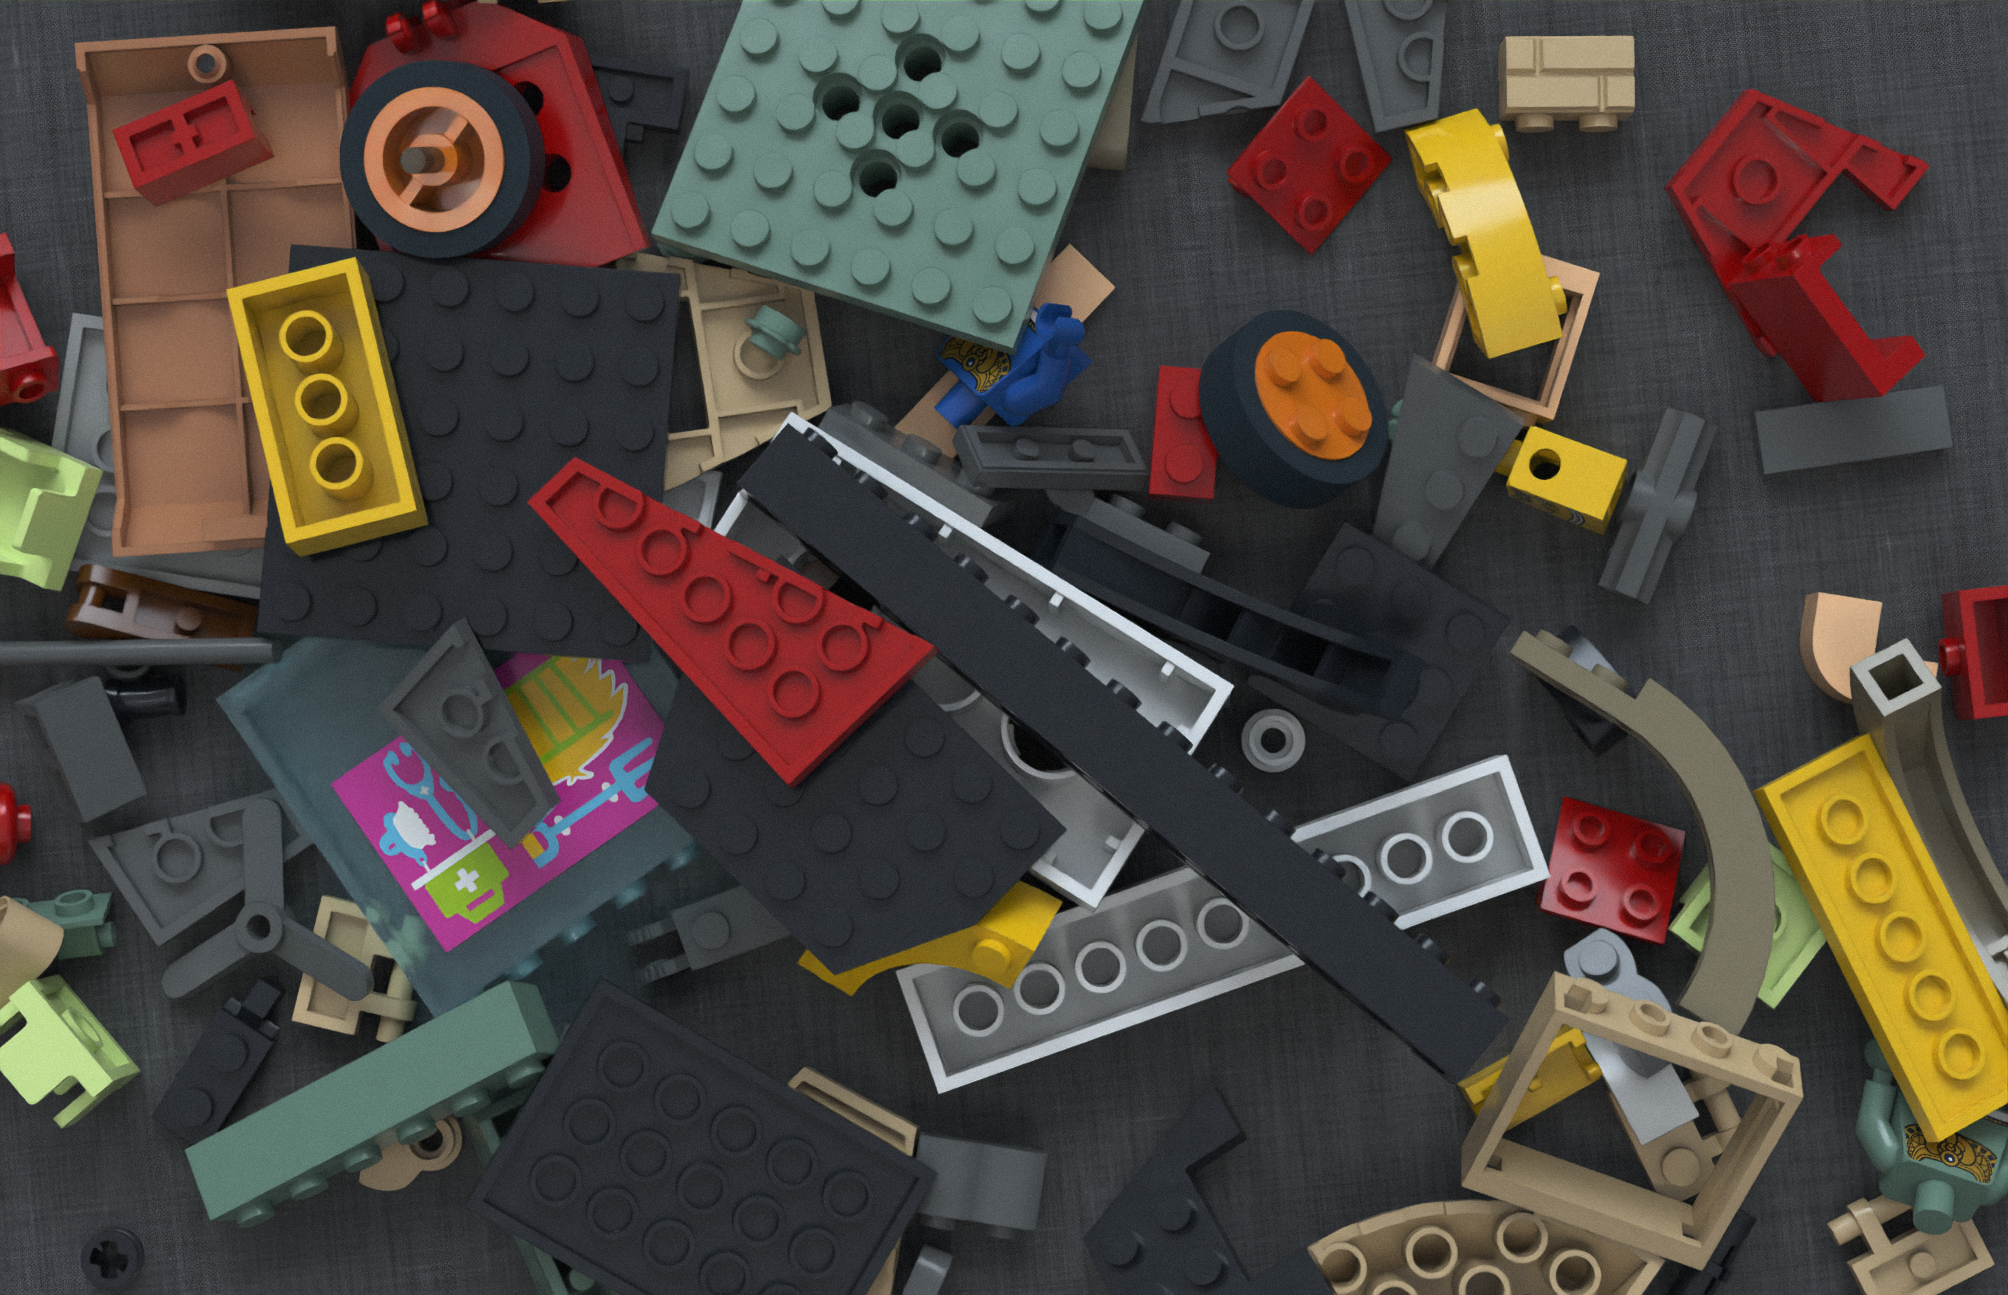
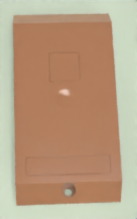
(176, 378)

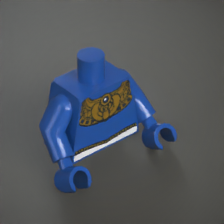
(1011, 383)

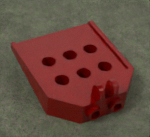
(597, 211)

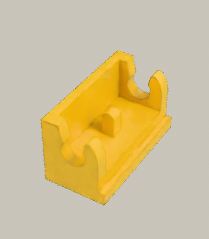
(1562, 1073)

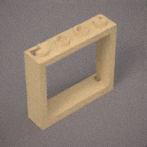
(1606, 1203)

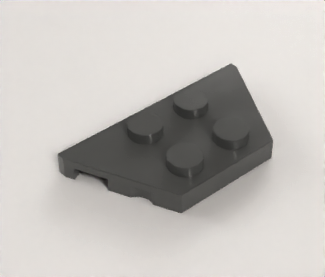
(1226, 59)

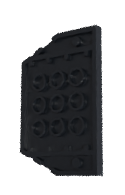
(877, 846)

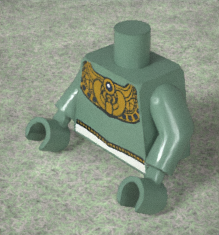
(1940, 1178)

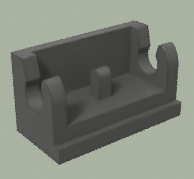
(81, 748)

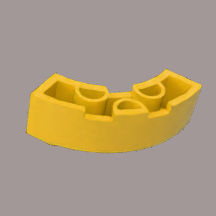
(1475, 198)
(992, 948)

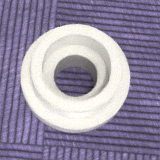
(1292, 733)

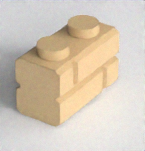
(1566, 81)

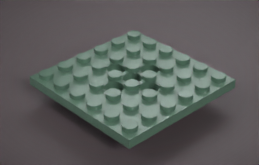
(957, 238)

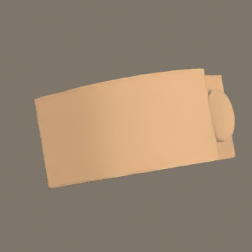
(1837, 635)

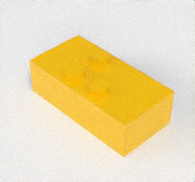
(327, 407)

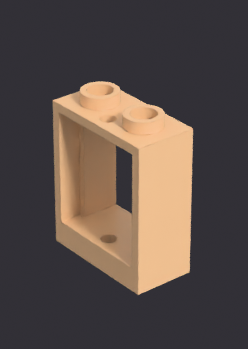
(1578, 288)

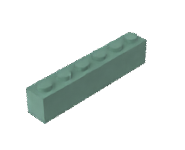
(374, 1104)

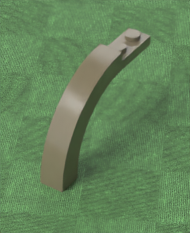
(1902, 712)
(1730, 824)

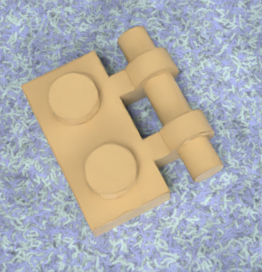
(318, 1005)
(1681, 1159)
(1911, 1261)

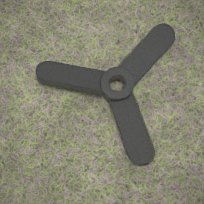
(245, 938)

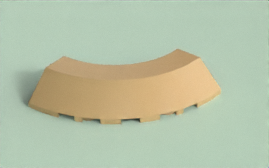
(1479, 1251)

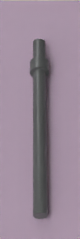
(141, 652)

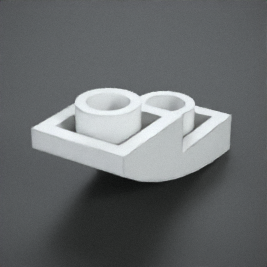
(1650, 1104)

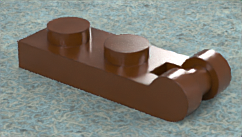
(153, 610)

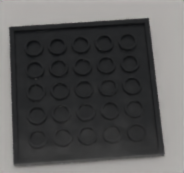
(498, 390)

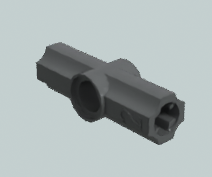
(1656, 506)

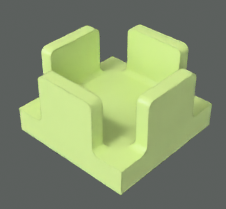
(41, 508)
(1795, 930)
(60, 1049)

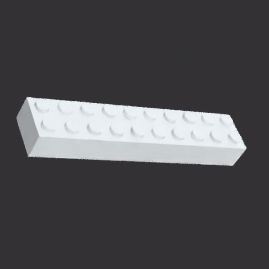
(1186, 942)

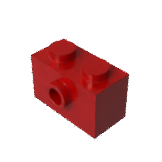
(1181, 449)
(1976, 651)

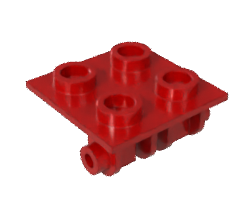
(1308, 165)
(1612, 871)

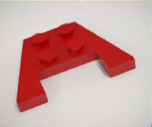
(1763, 176)

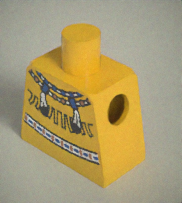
(1581, 491)

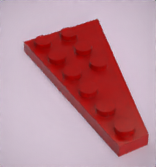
(755, 637)

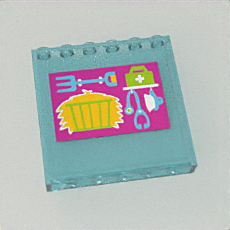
(416, 856)

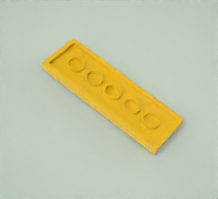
(1894, 934)

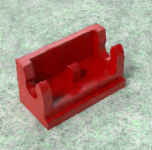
(192, 144)

